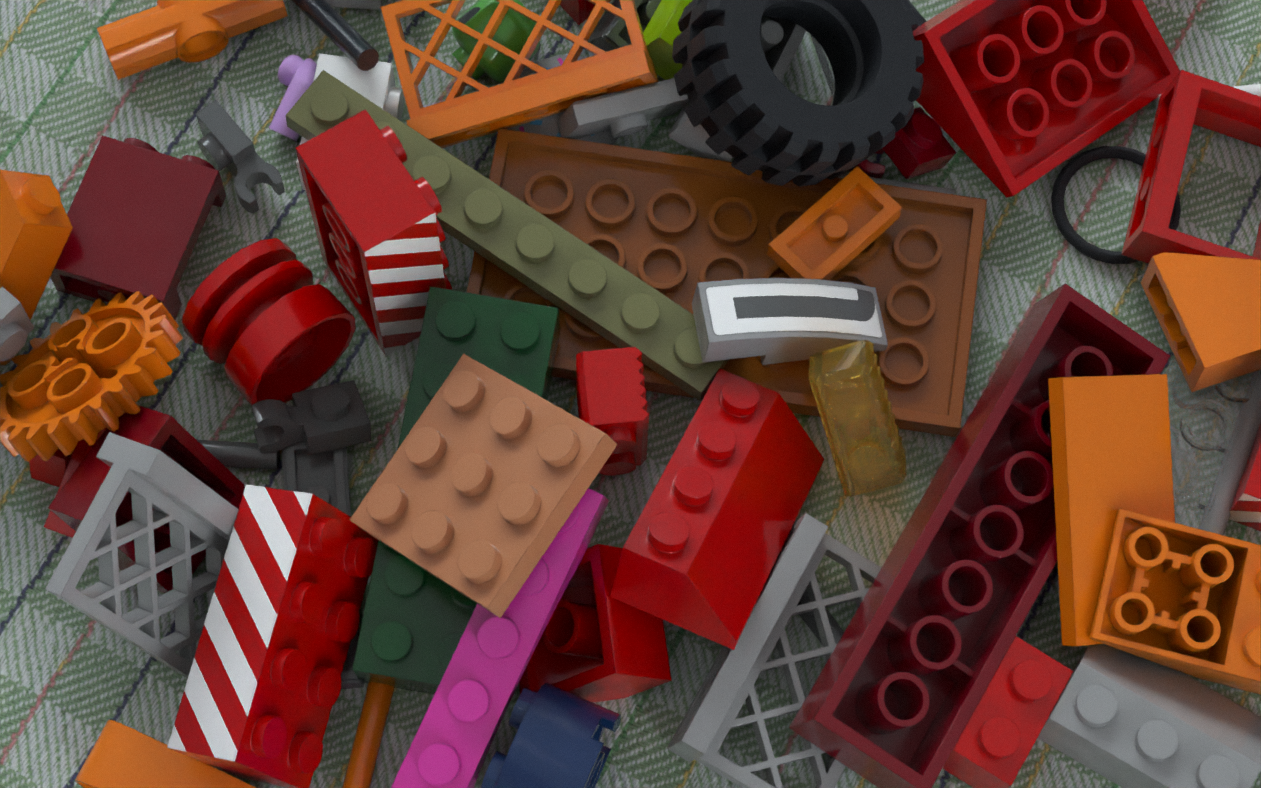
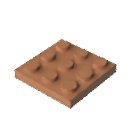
(483, 484)

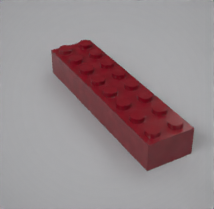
(964, 561)

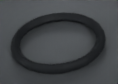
(1058, 207)

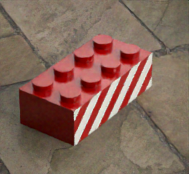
(375, 226)
(275, 638)

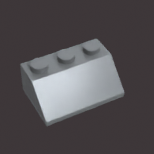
(1152, 725)

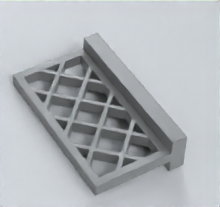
(196, 521)
(736, 670)

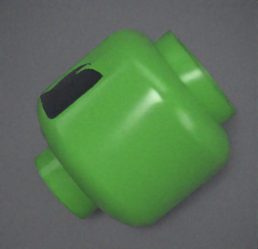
(511, 33)

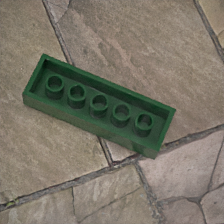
(409, 614)

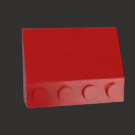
(1038, 78)

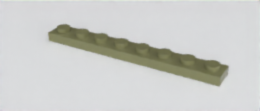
(530, 245)

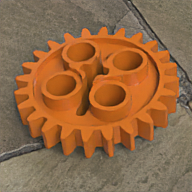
(86, 375)

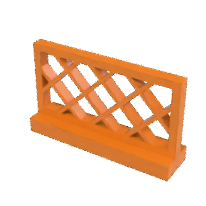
(515, 99)

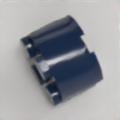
(553, 743)

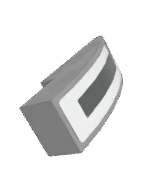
(783, 318)

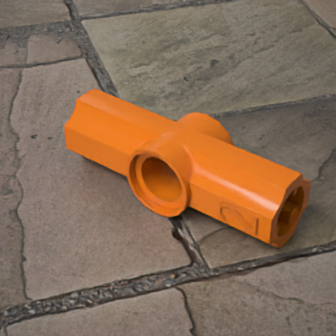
(183, 30)

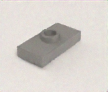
(621, 111)

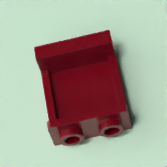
(135, 223)

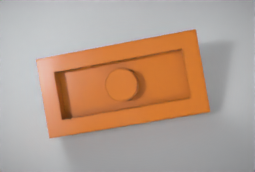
(835, 228)

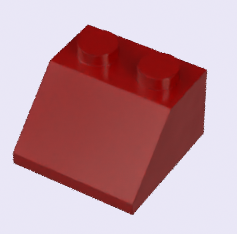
(597, 642)

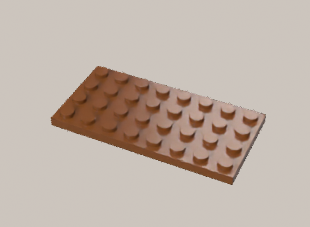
(705, 221)

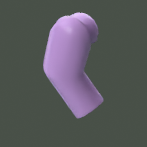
(298, 76)

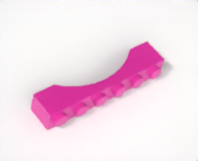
(491, 662)

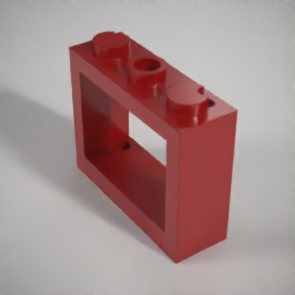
(1185, 102)

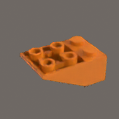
(1183, 600)

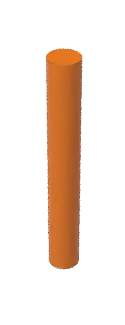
(368, 736)

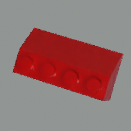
(720, 512)

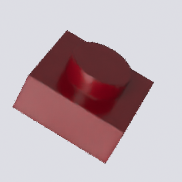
(919, 146)

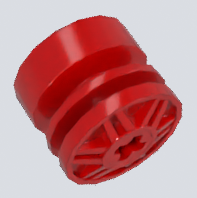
(268, 322)

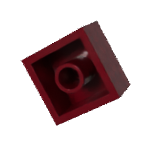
(168, 436)

